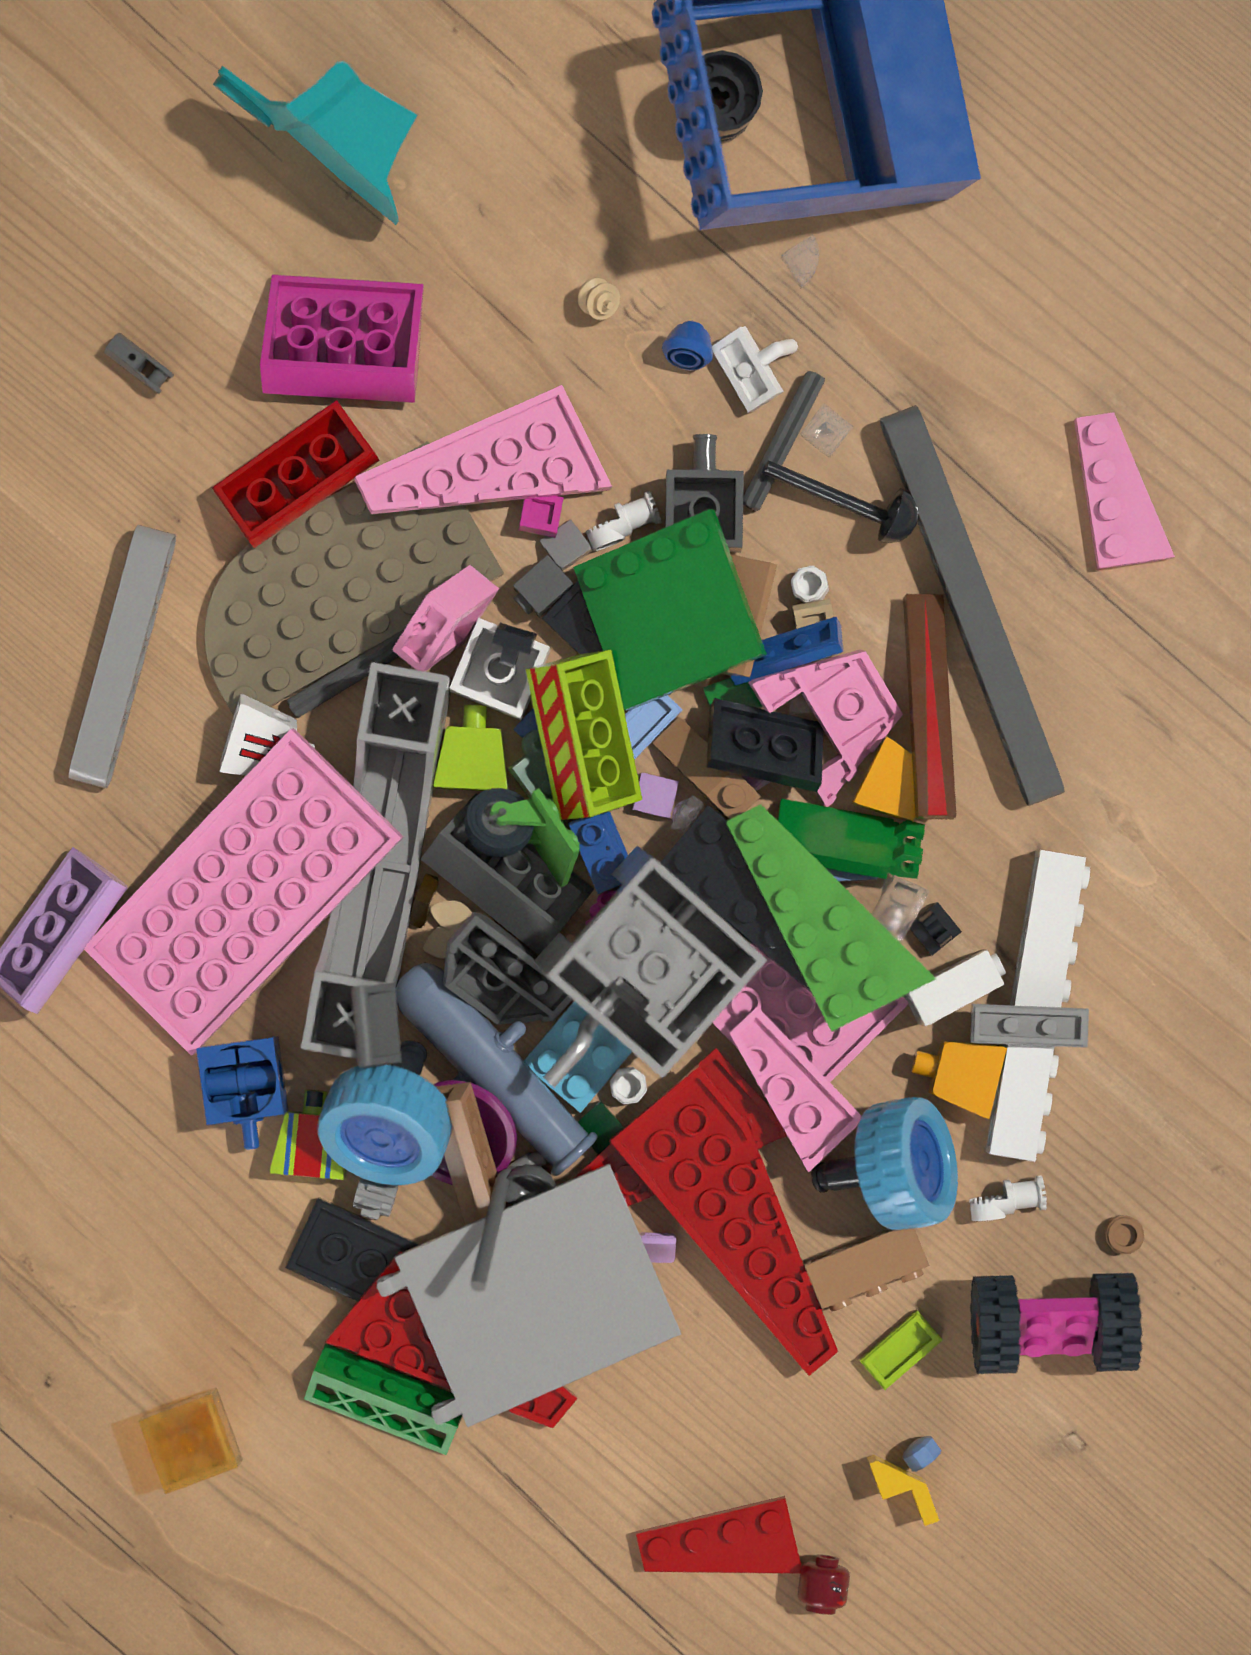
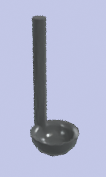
(513, 1186)

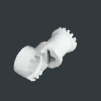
(629, 518)
(1016, 1196)

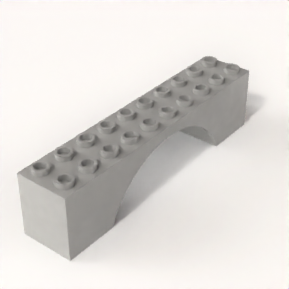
(396, 775)

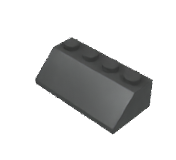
(511, 888)

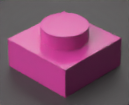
(541, 515)

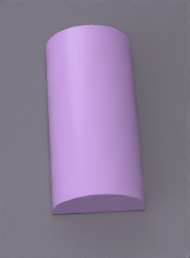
(57, 929)

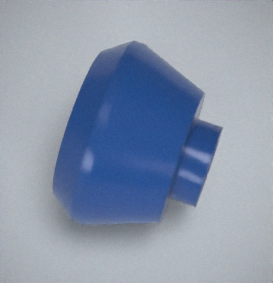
(688, 346)

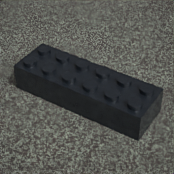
(716, 872)

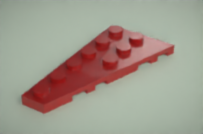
(394, 1334)

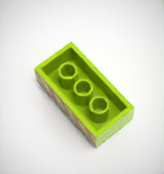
(584, 734)

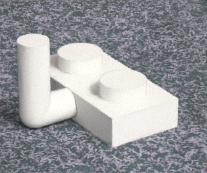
(749, 367)

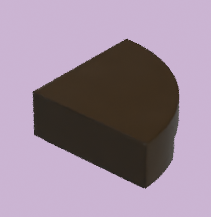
(423, 899)

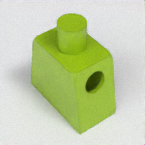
(472, 755)

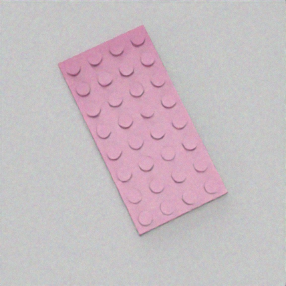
(243, 891)

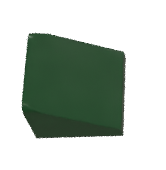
(603, 1123)

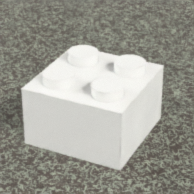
(493, 684)

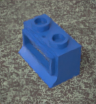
(600, 848)

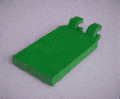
(854, 840)

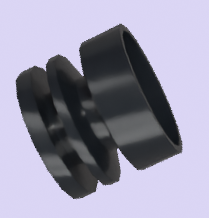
(740, 88)

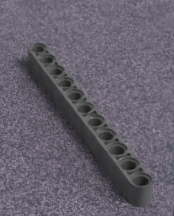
(972, 606)

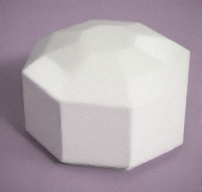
(809, 584)
(628, 1085)

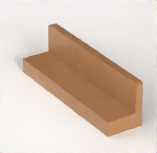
(468, 1153)

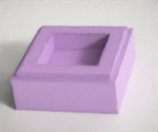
(657, 795)

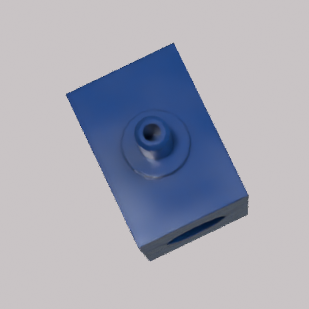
(243, 1084)

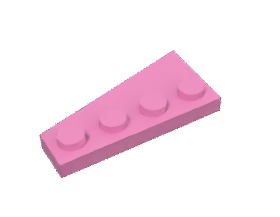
(1118, 504)
(800, 1096)

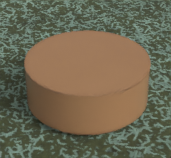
(1124, 1234)

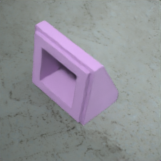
(659, 1246)

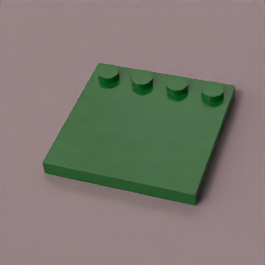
(670, 609)

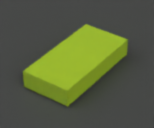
(900, 1349)

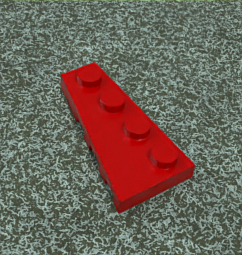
(726, 1541)

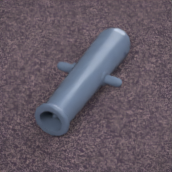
(492, 1063)

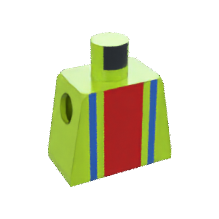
(299, 1145)

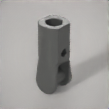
(134, 361)

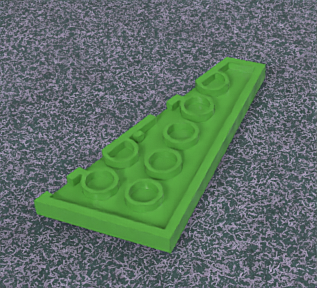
(835, 940)

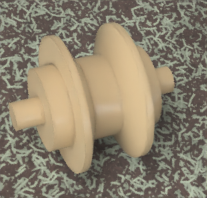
(598, 298)

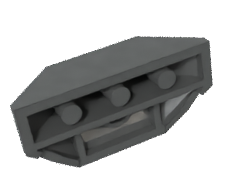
(499, 975)

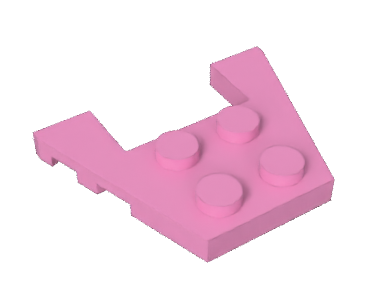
(848, 704)

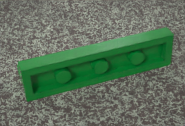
(386, 1393)

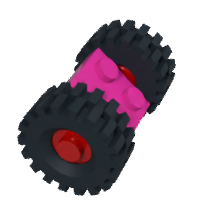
(1100, 1325)

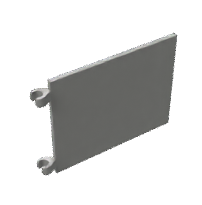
(558, 1303)

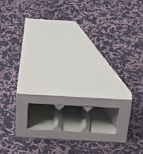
(956, 987)

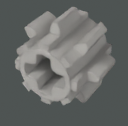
(374, 1198)

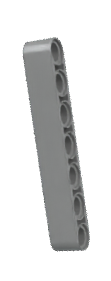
(122, 656)

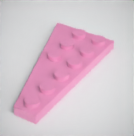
(506, 457)

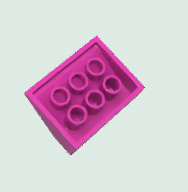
(342, 338)

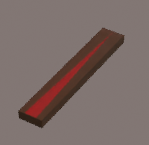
(929, 706)

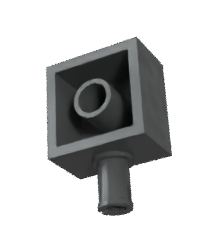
(707, 488)

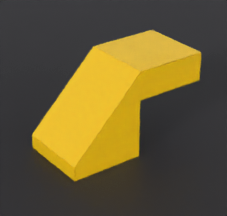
(895, 1480)

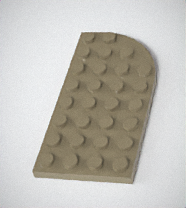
(330, 591)

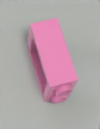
(448, 618)

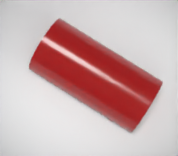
(295, 474)

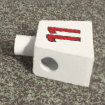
(252, 735)

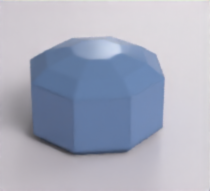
(921, 1453)

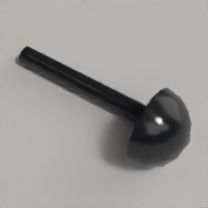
(895, 522)

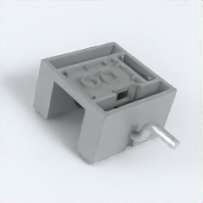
(651, 945)

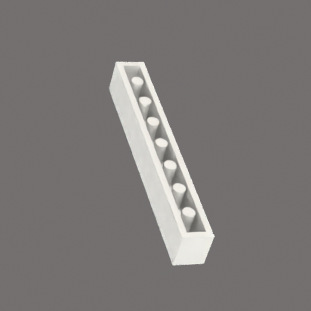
(1041, 982)

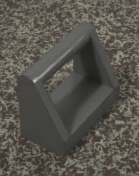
(376, 1024)

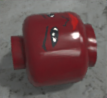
(823, 1585)

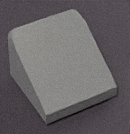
(567, 546)

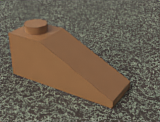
(688, 753)

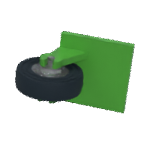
(504, 823)

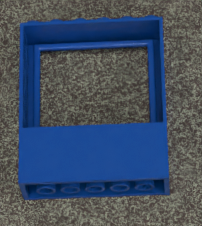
(889, 95)

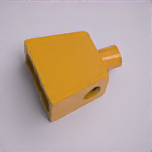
(888, 783)
(963, 1074)

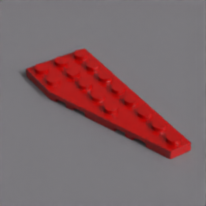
(714, 1183)

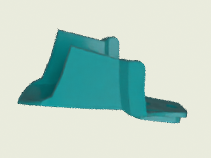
(340, 124)

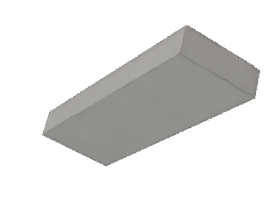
(1029, 1025)

